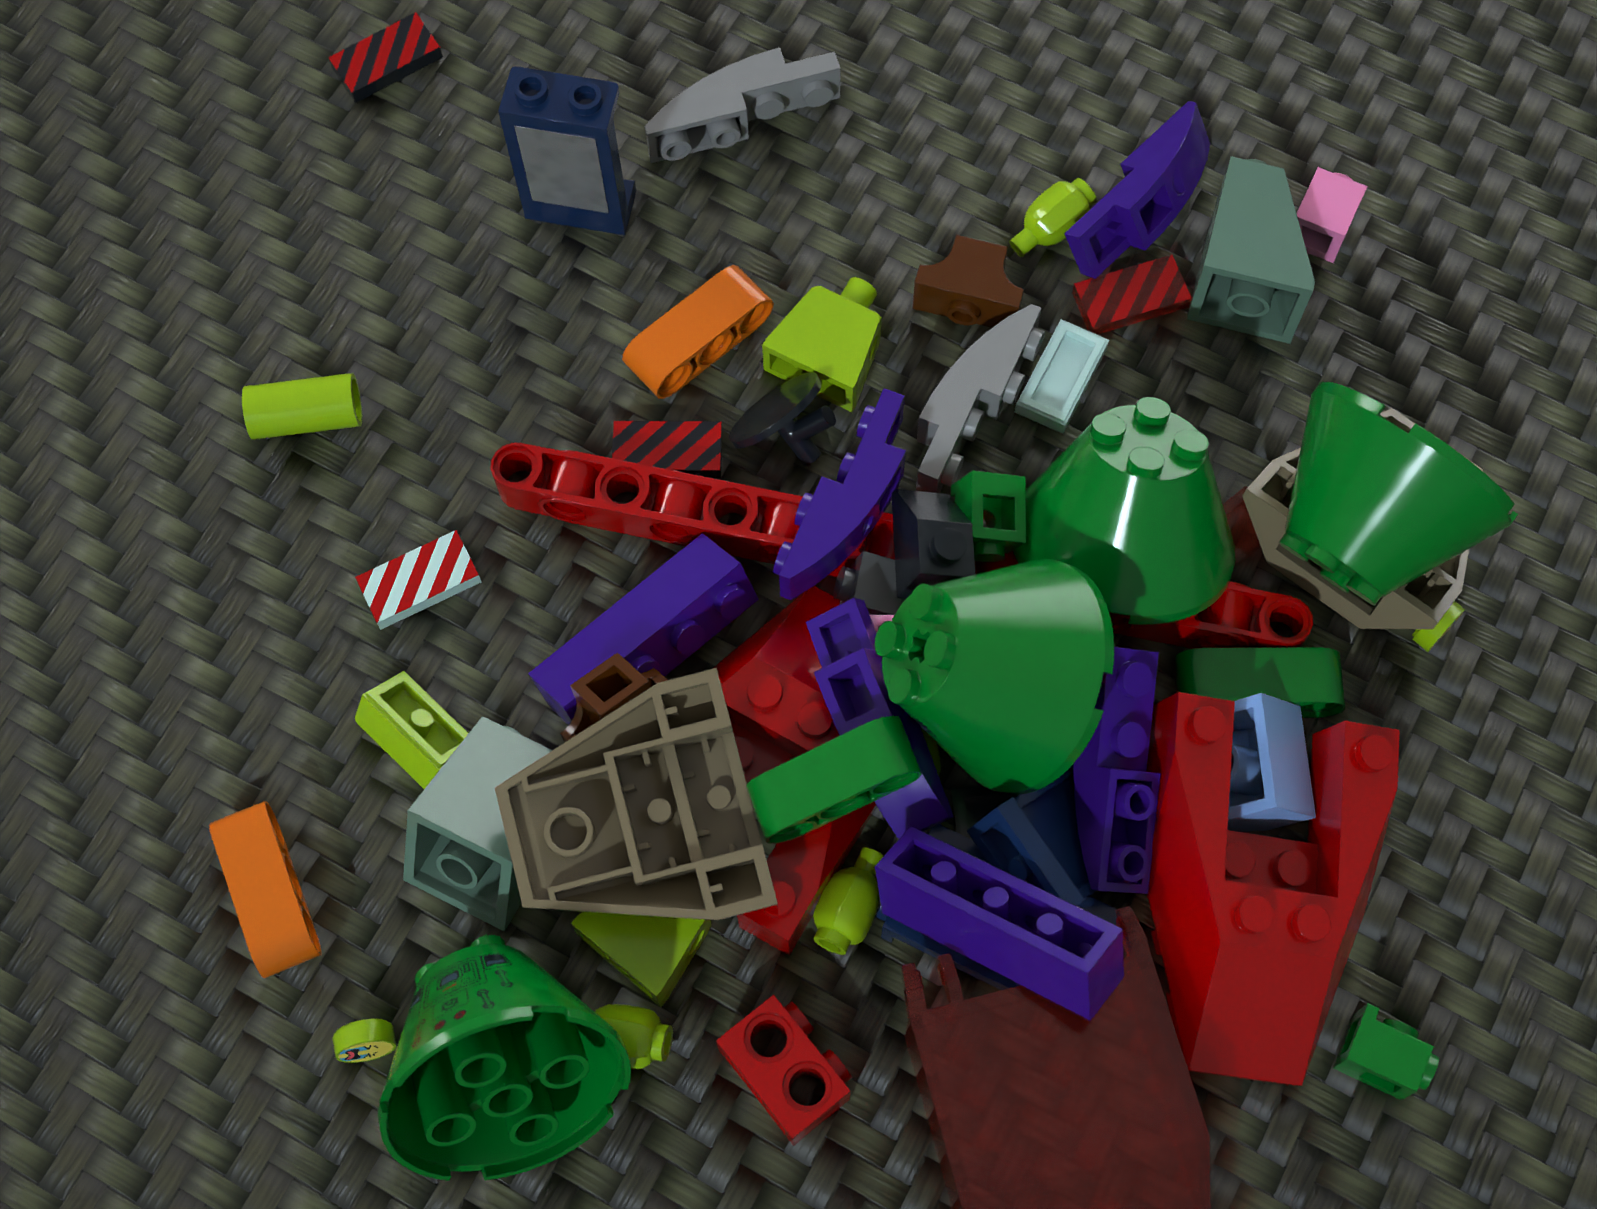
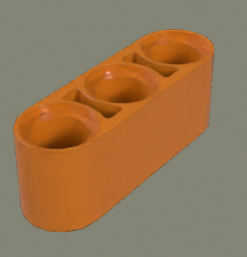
(697, 331)
(265, 889)

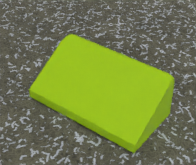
(409, 726)

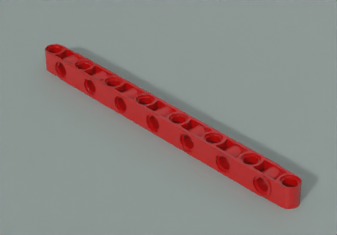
(683, 505)

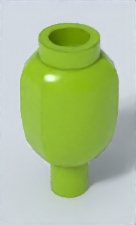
(1053, 215)
(848, 904)
(640, 1031)

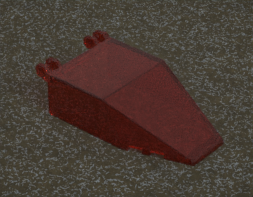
(1055, 1105)

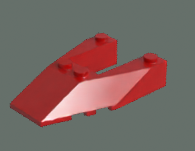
(774, 718)
(1257, 921)

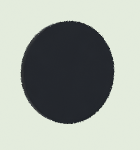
(778, 413)

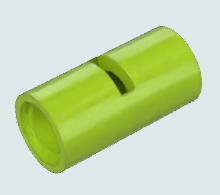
(302, 406)

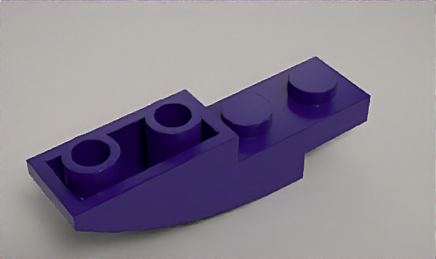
(1151, 195)
(845, 509)
(857, 694)
(1111, 780)

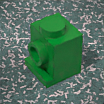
(1001, 503)
(1386, 1054)

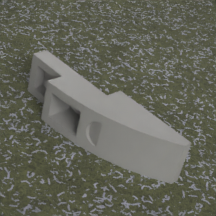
(721, 104)
(973, 389)

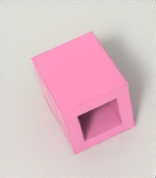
(1328, 212)

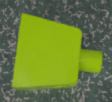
(828, 337)
(644, 948)

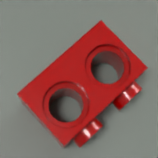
(773, 1076)

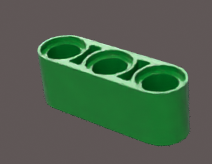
(1296, 675)
(833, 779)

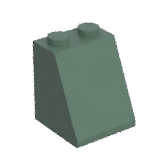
(1253, 257)
(457, 830)

